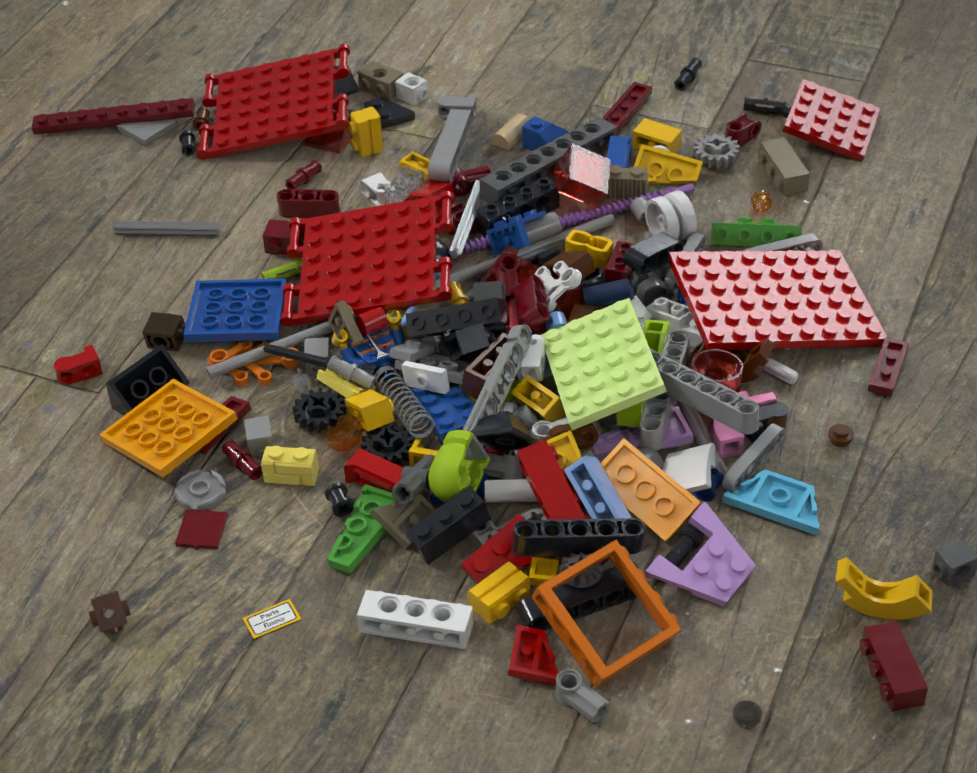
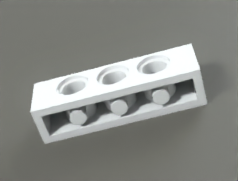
(415, 619)

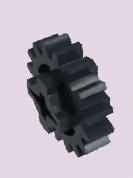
(319, 410)
(389, 443)

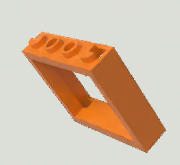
(573, 636)

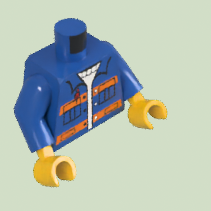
(374, 348)

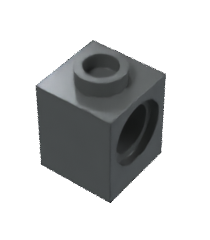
(955, 562)

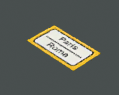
(271, 618)

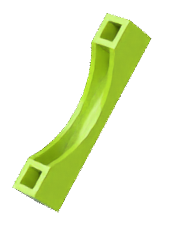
(656, 334)

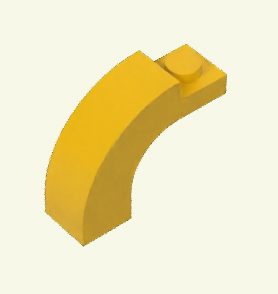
(883, 599)

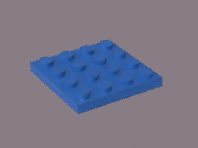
(235, 310)

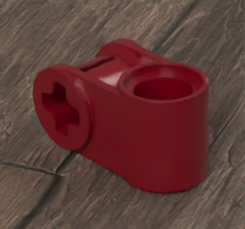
(743, 129)

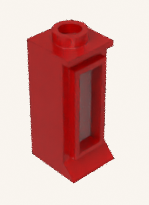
(372, 470)

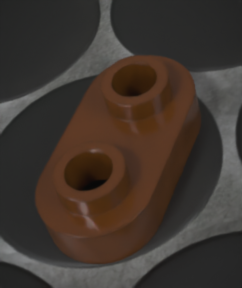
(583, 440)

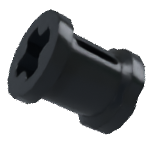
(338, 497)

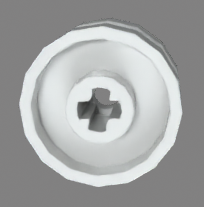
(671, 215)

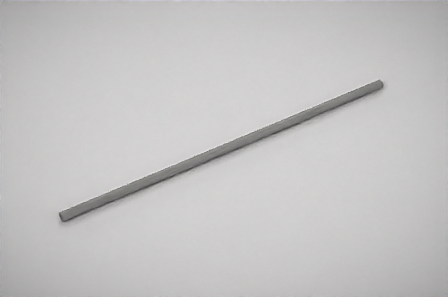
(460, 276)

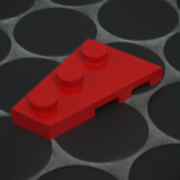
(495, 554)

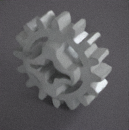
(716, 150)

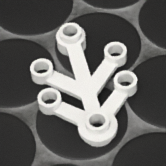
(568, 279)

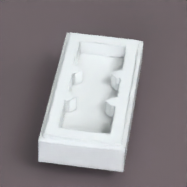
(425, 377)

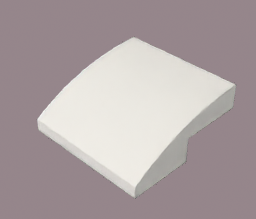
(692, 467)

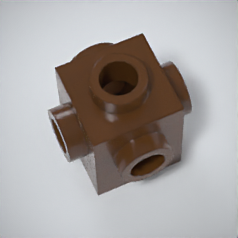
(101, 605)

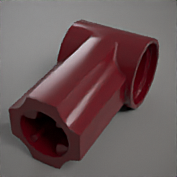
(507, 276)

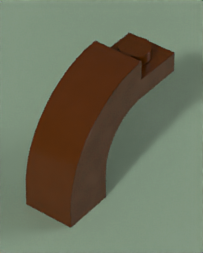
(752, 360)

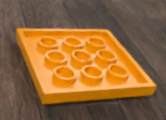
(168, 427)

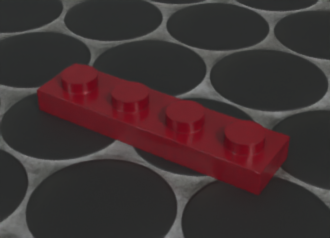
(628, 105)

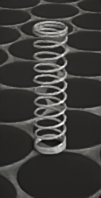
(409, 424)

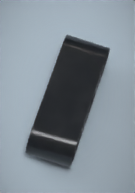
(651, 252)

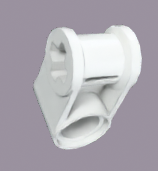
(374, 187)

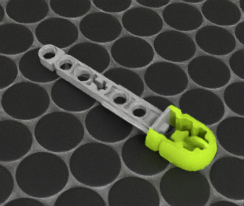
(462, 456)

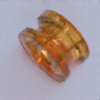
(761, 207)

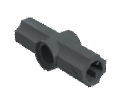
(413, 480)

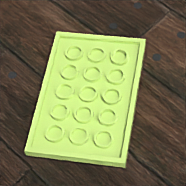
(602, 364)

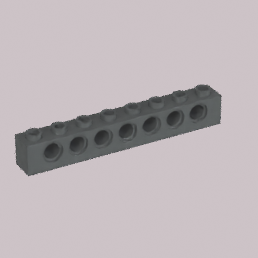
(540, 162)

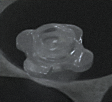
(301, 382)

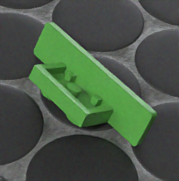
(751, 233)

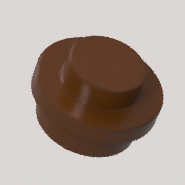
(840, 435)

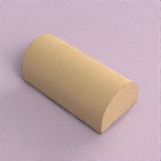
(510, 133)

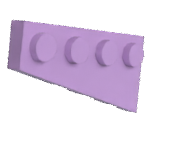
(677, 435)

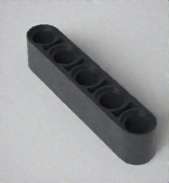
(561, 537)
(580, 602)

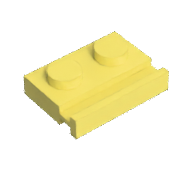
(339, 383)

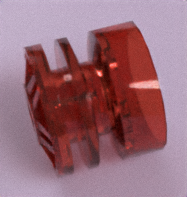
(720, 366)

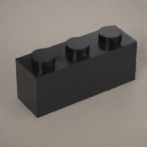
(448, 525)

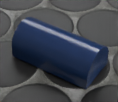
(608, 293)

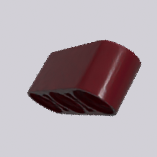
(307, 202)
(531, 302)

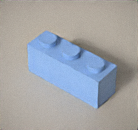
(596, 489)

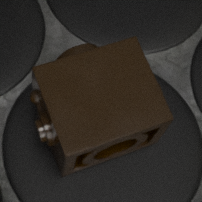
(164, 330)

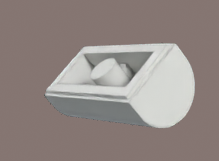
(508, 491)

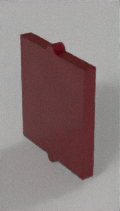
(201, 529)

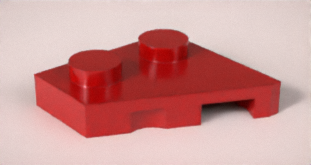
(532, 657)

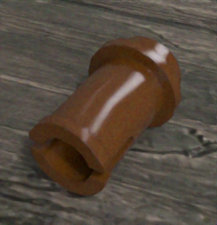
(201, 117)

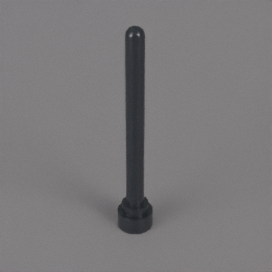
(309, 358)

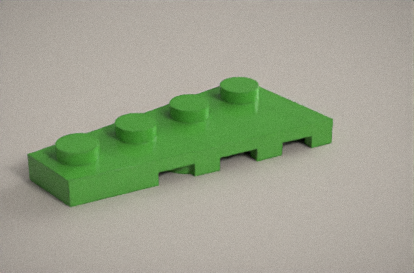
(360, 531)

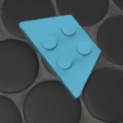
(778, 500)

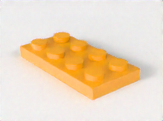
(649, 491)

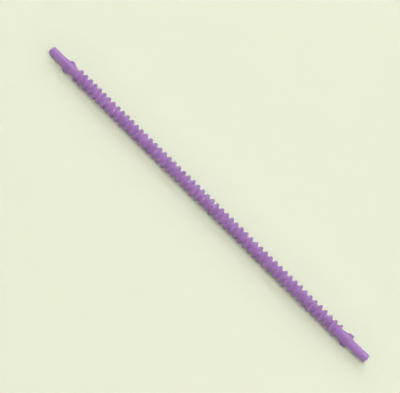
(585, 215)

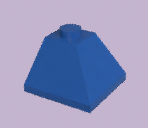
(539, 133)

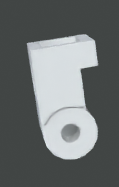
(534, 360)

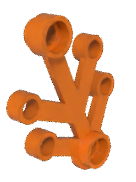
(264, 376)

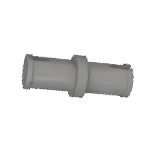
(351, 372)

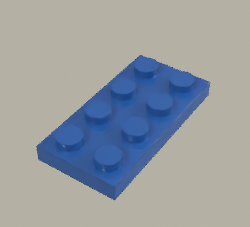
(447, 410)

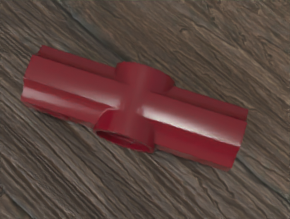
(464, 180)

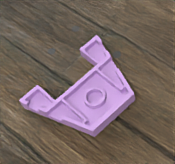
(715, 570)

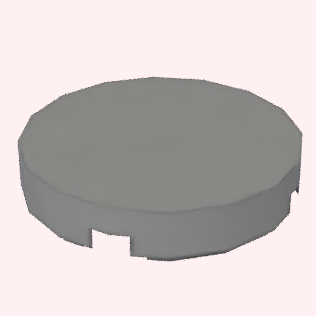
(200, 490)

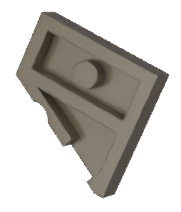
(344, 318)
(399, 518)

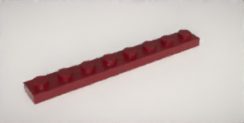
(113, 116)

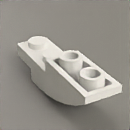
(678, 315)

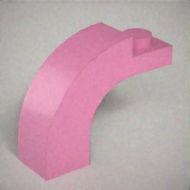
(730, 441)

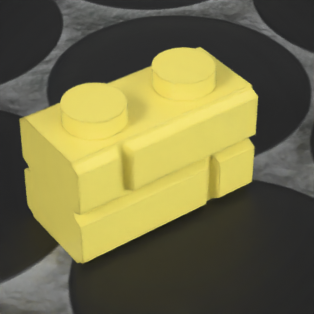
(290, 465)

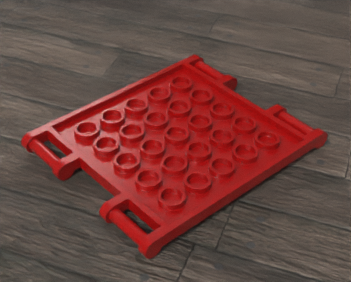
(275, 103)
(369, 259)

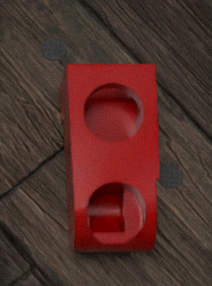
(78, 367)

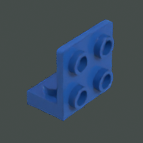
(512, 232)

